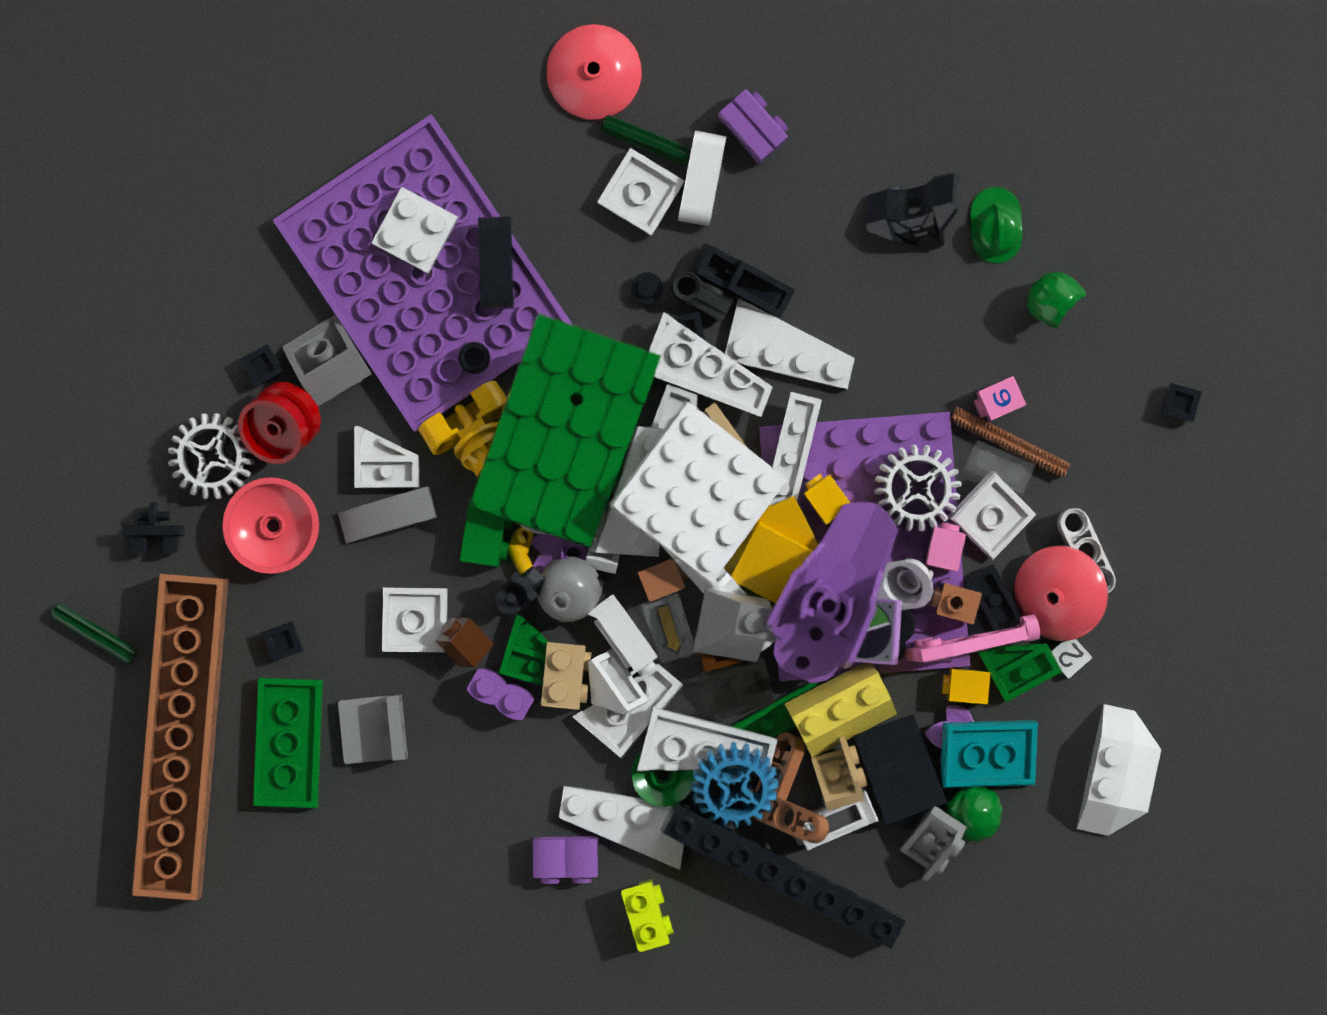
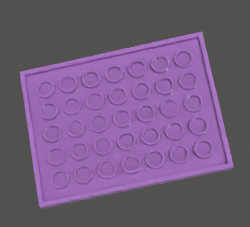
(395, 313)
(852, 456)

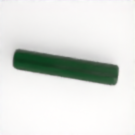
(646, 139)
(93, 633)

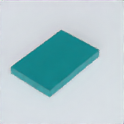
(989, 753)

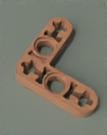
(781, 804)

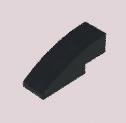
(742, 280)

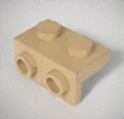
(565, 676)
(838, 776)

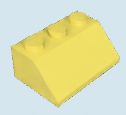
(841, 708)

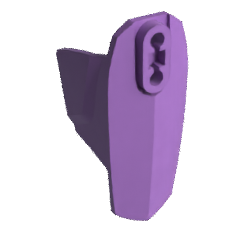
(833, 592)

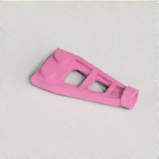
(933, 649)

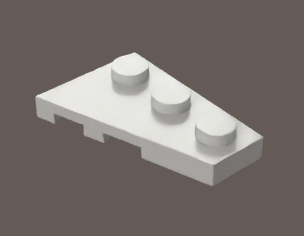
(622, 730)

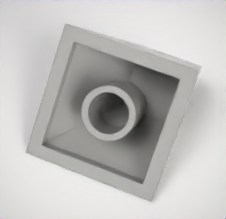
(732, 625)

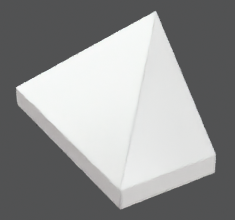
(613, 684)

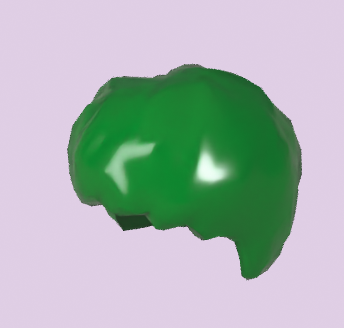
(1053, 296)
(977, 810)

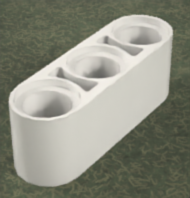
(702, 178)
(1086, 534)

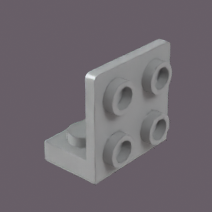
(373, 729)

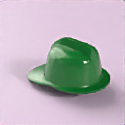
(996, 225)

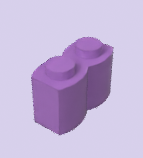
(509, 698)
(565, 857)

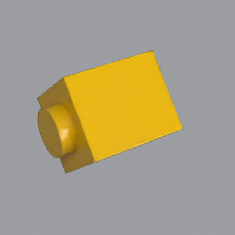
(825, 497)
(966, 686)

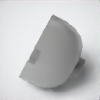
(569, 589)

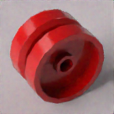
(279, 422)

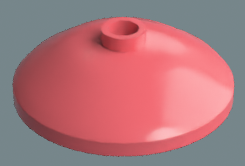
(593, 94)
(248, 520)
(1079, 589)

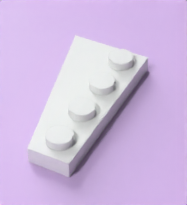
(705, 370)

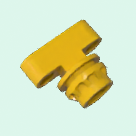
(468, 428)

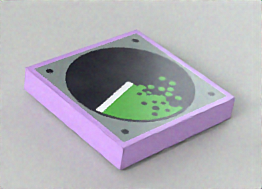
(883, 634)

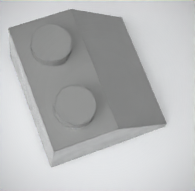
(326, 360)

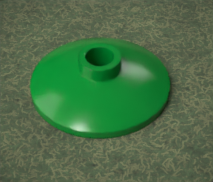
(659, 791)

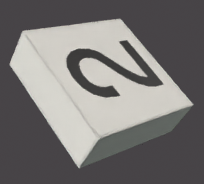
(1071, 656)

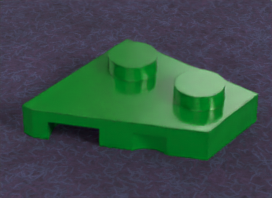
(525, 653)
(1019, 667)

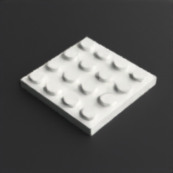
(698, 492)

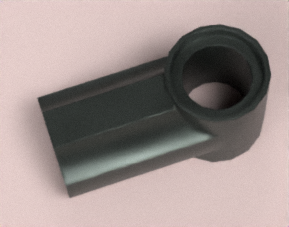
(705, 296)

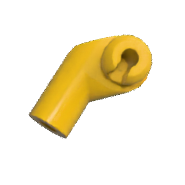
(519, 548)

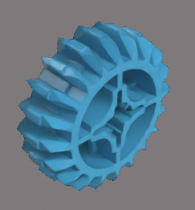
(723, 806)

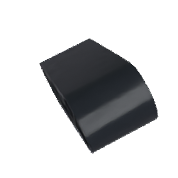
(495, 263)

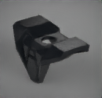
(889, 216)

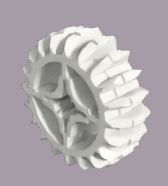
(204, 469)
(939, 469)

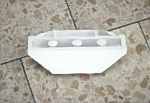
(1119, 772)

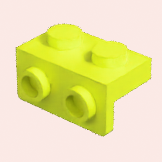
(645, 915)

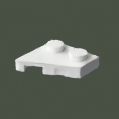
(382, 463)

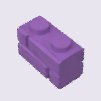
(753, 125)

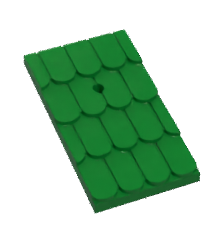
(557, 460)

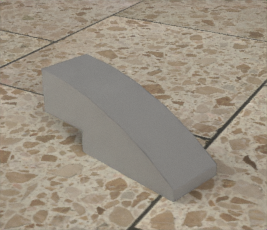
(387, 514)

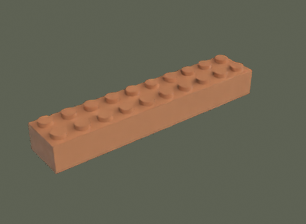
(180, 737)

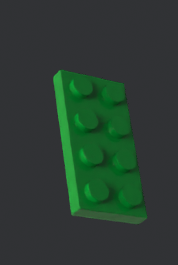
(288, 742)

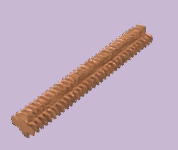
(1009, 441)

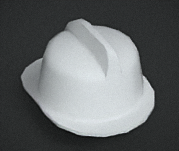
(907, 581)

